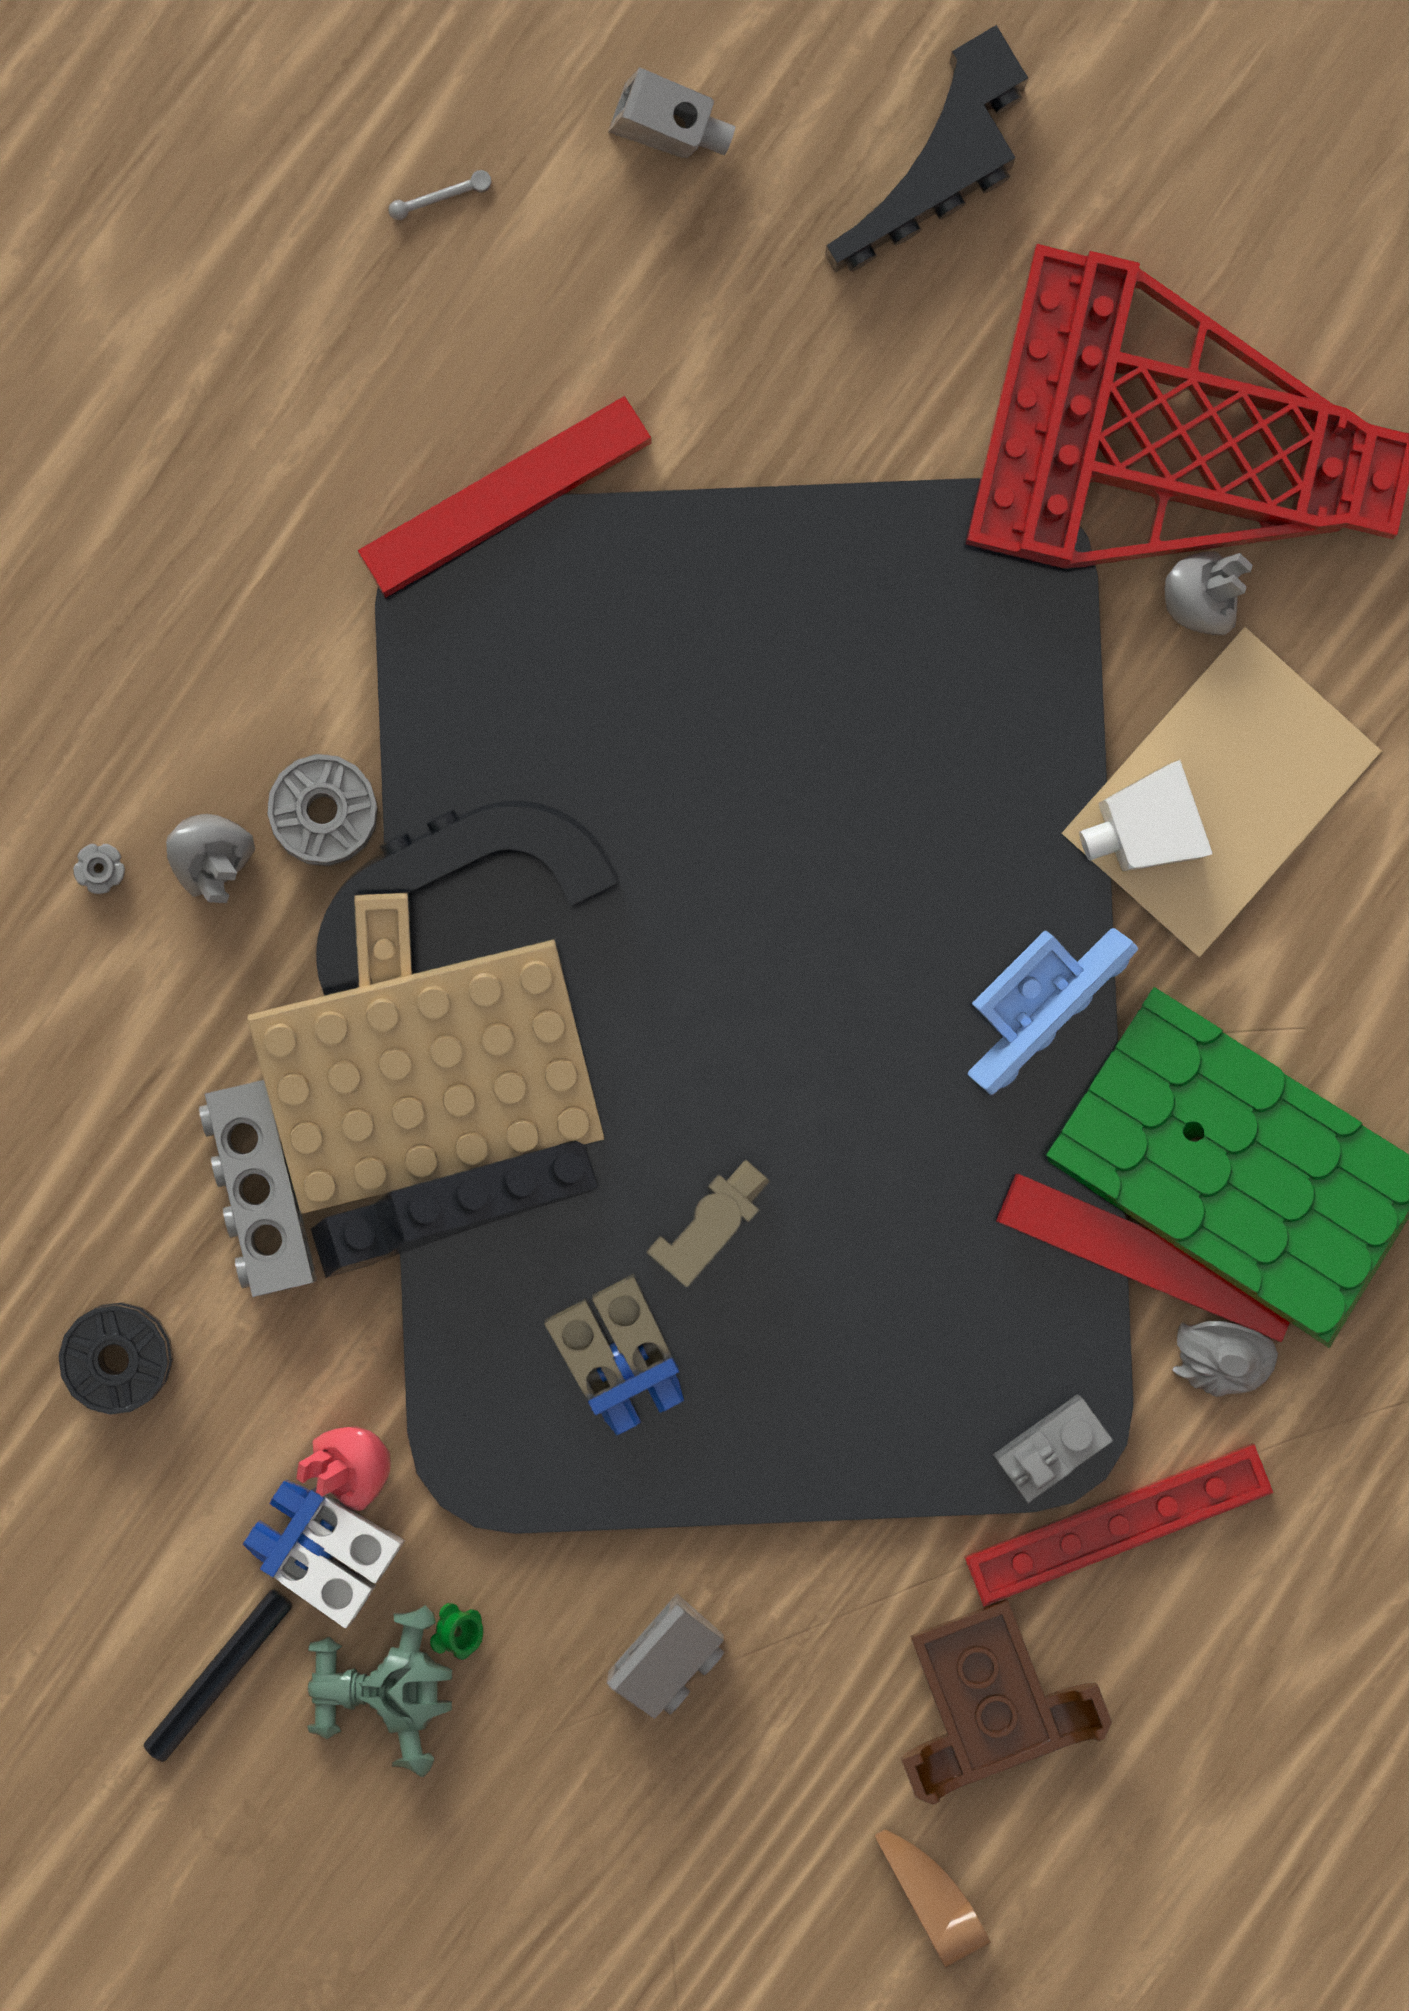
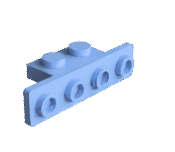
(1039, 997)

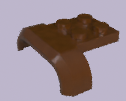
(992, 1704)

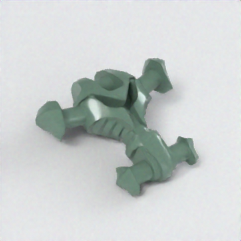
(400, 1689)

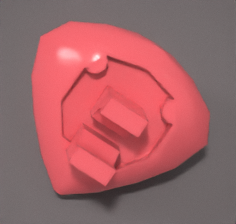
(349, 1465)

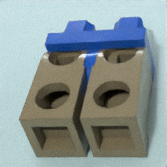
(621, 1369)

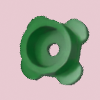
(468, 1632)

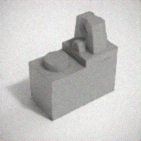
(1052, 1448)

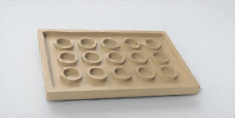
(425, 1075)

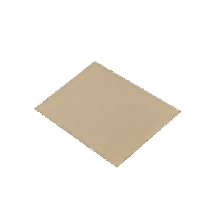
(1263, 772)

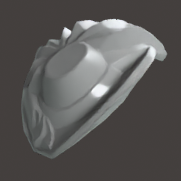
(1224, 1357)

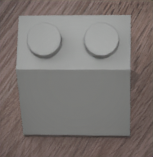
(666, 1658)

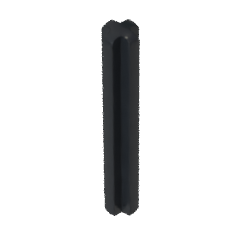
(217, 1675)

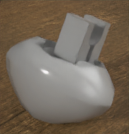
(1205, 590)
(208, 853)

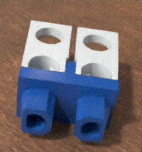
(306, 1550)

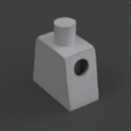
(648, 111)

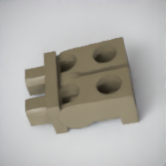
(712, 1225)

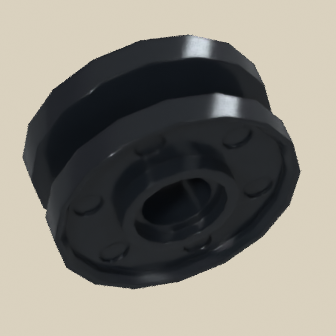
(84, 1365)

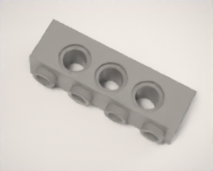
(293, 1262)

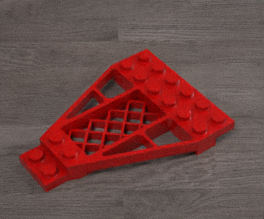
(1056, 410)

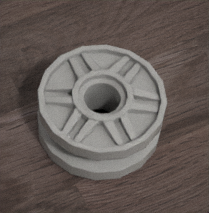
(317, 778)

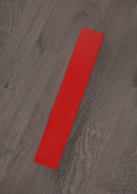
(504, 496)
(1130, 1253)
(1118, 1524)

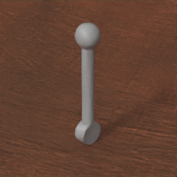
(479, 182)

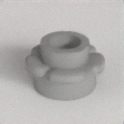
(99, 882)

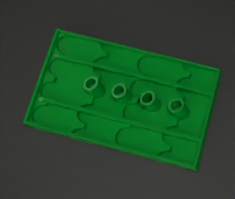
(1276, 1193)

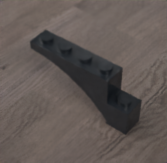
(958, 158)
(451, 1206)

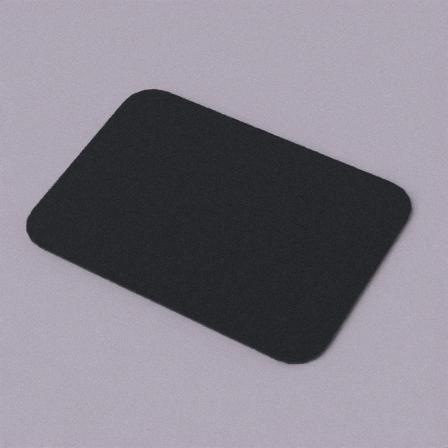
(829, 831)

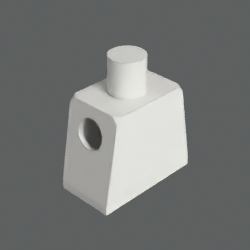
(1149, 823)

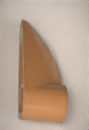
(935, 1899)

